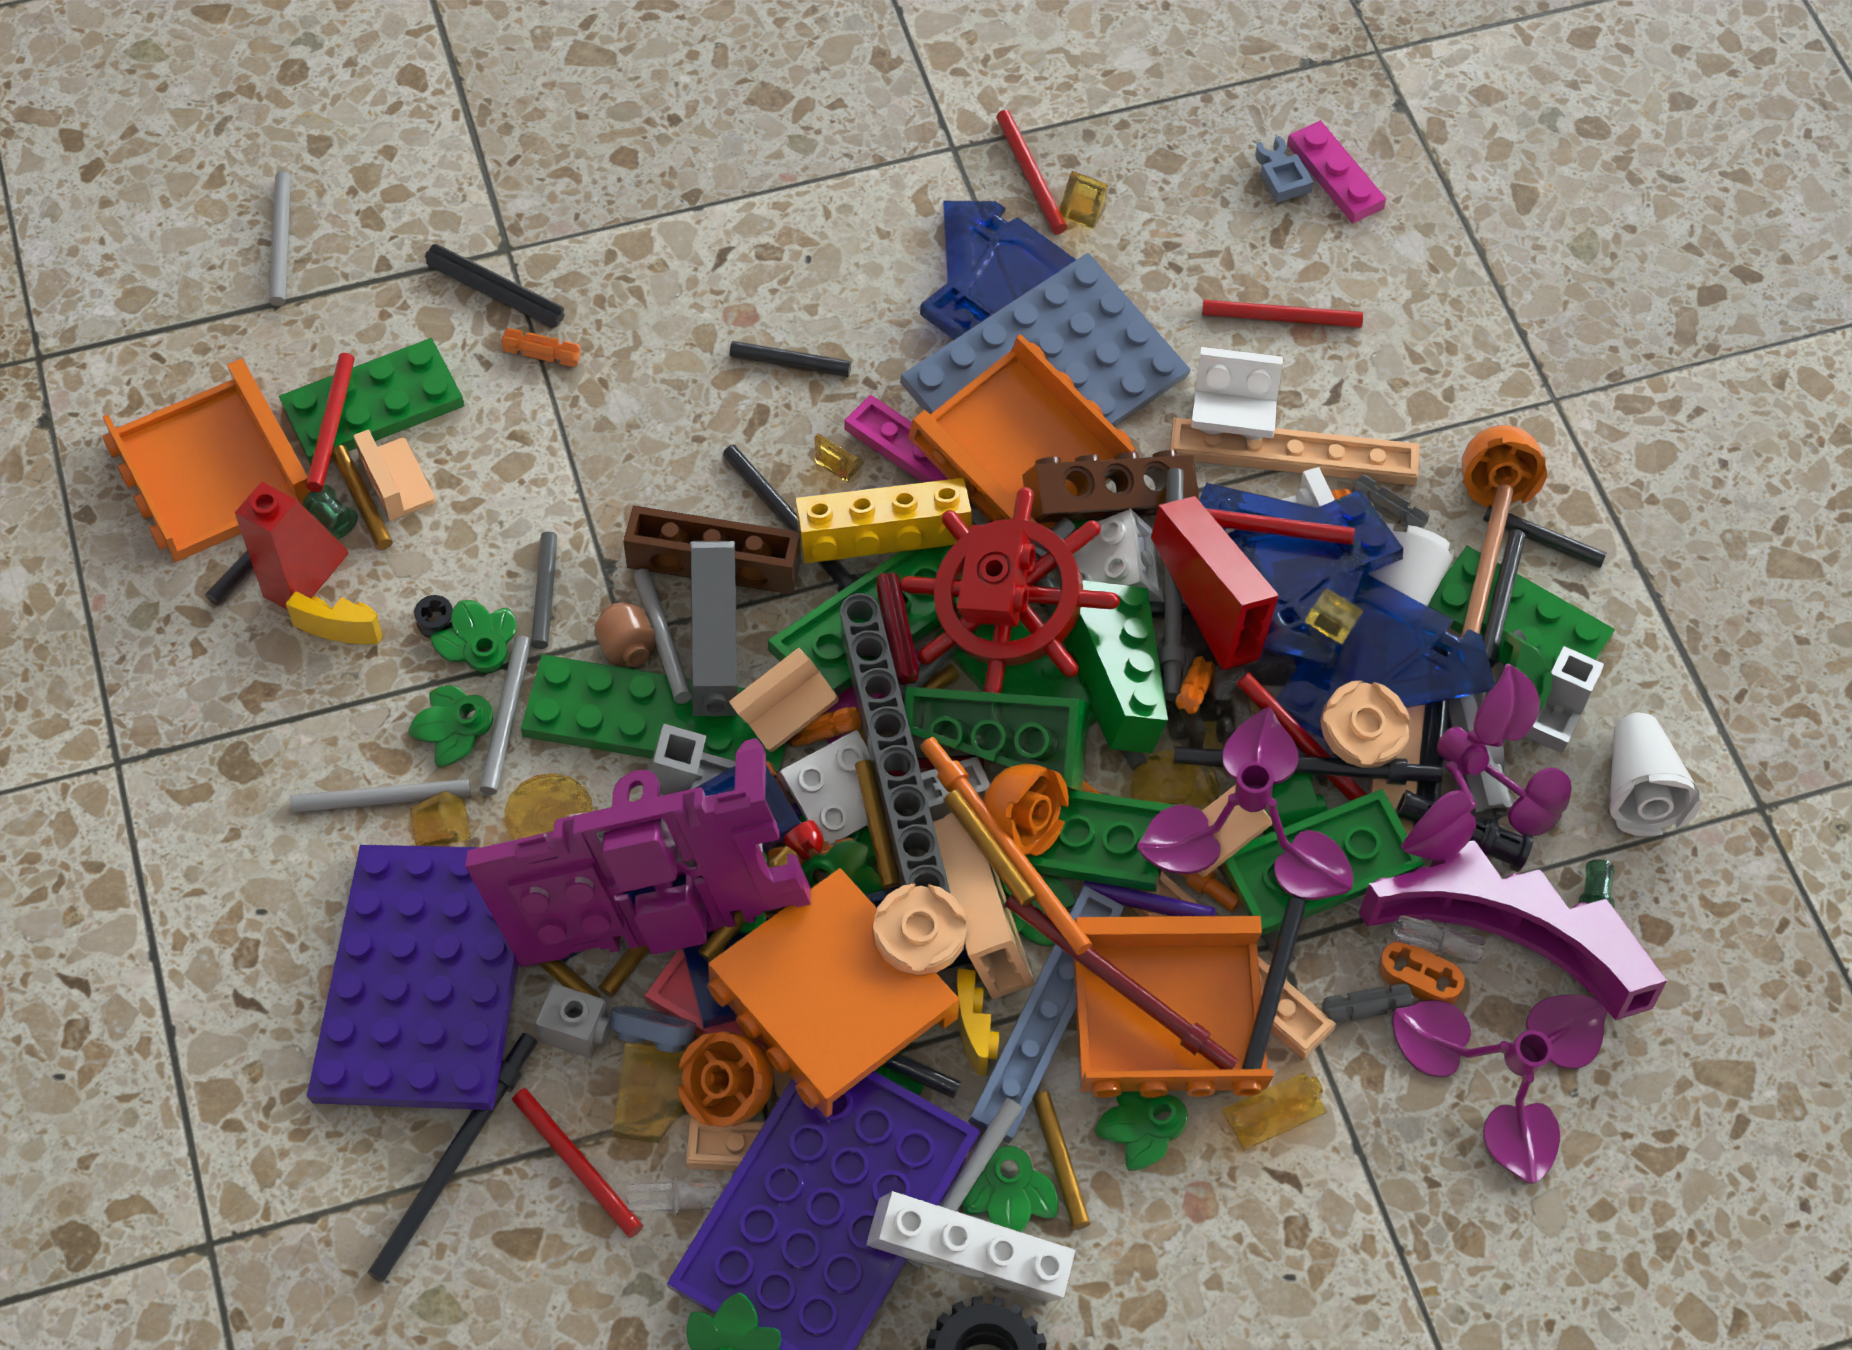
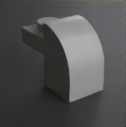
(1571, 688)
(681, 760)

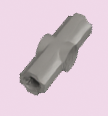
(1489, 794)

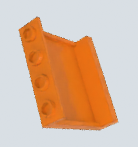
(1007, 422)
(204, 461)
(1198, 969)
(825, 994)

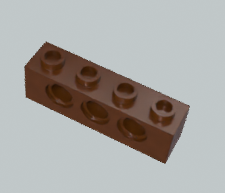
(1094, 498)
(662, 544)

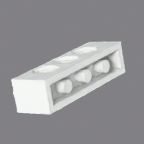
(971, 1247)

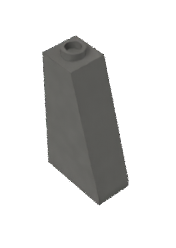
(713, 628)

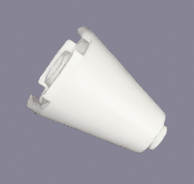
(1422, 564)
(1648, 779)

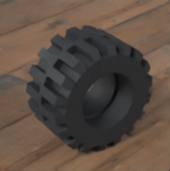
(985, 1325)

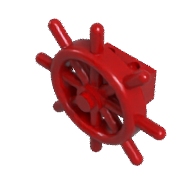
(998, 589)

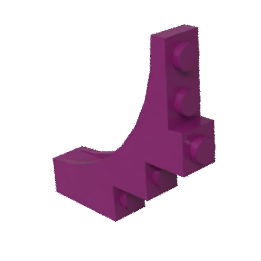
(1525, 908)

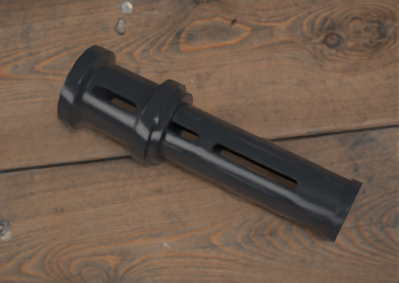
(1488, 835)

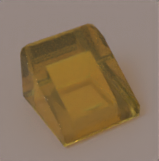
(1083, 200)
(836, 457)
(1333, 616)
(440, 821)

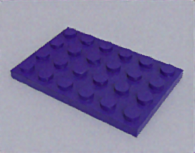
(415, 987)
(804, 1206)

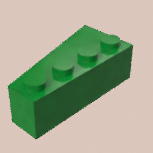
(1121, 668)
(1005, 727)

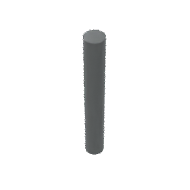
(544, 590)

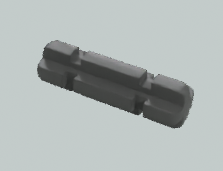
(1391, 503)
(1367, 1002)

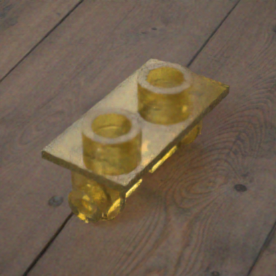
(1275, 1110)

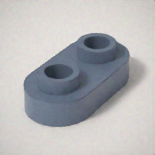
(638, 1024)

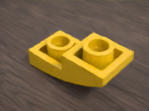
(342, 623)
(973, 1025)

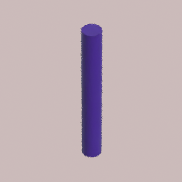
(1150, 901)

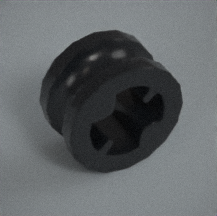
(424, 610)

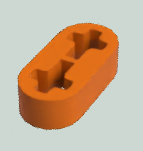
(1421, 972)

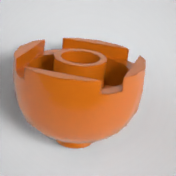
(1503, 457)
(1028, 805)
(725, 1079)

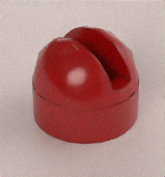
(805, 838)

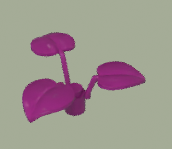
(1503, 714)
(1257, 757)
(1558, 1029)

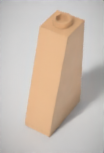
(991, 930)

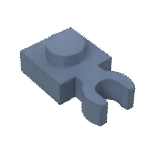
(1282, 174)

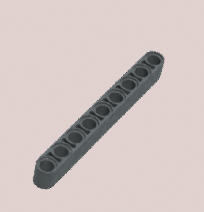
(893, 752)

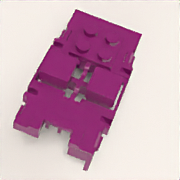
(567, 887)

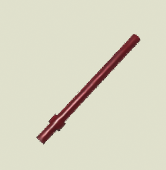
(1194, 1037)

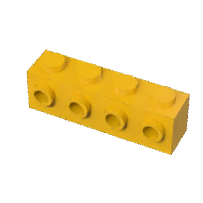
(880, 520)

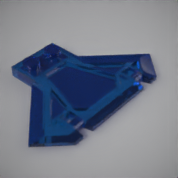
(987, 267)
(1306, 567)
(1395, 648)

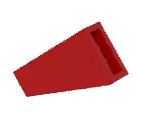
(286, 545)
(1215, 580)

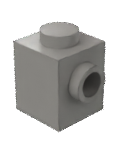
(573, 1021)

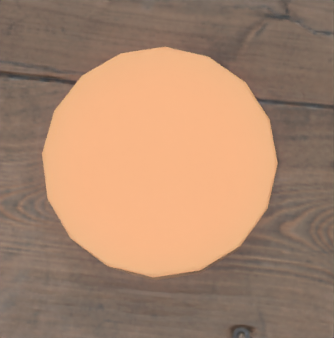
(1365, 724)
(919, 929)

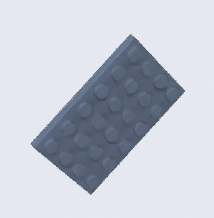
(1083, 330)

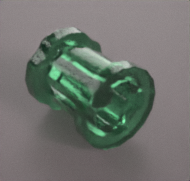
(331, 512)

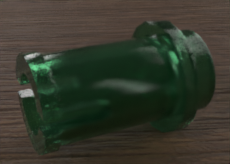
(1598, 882)

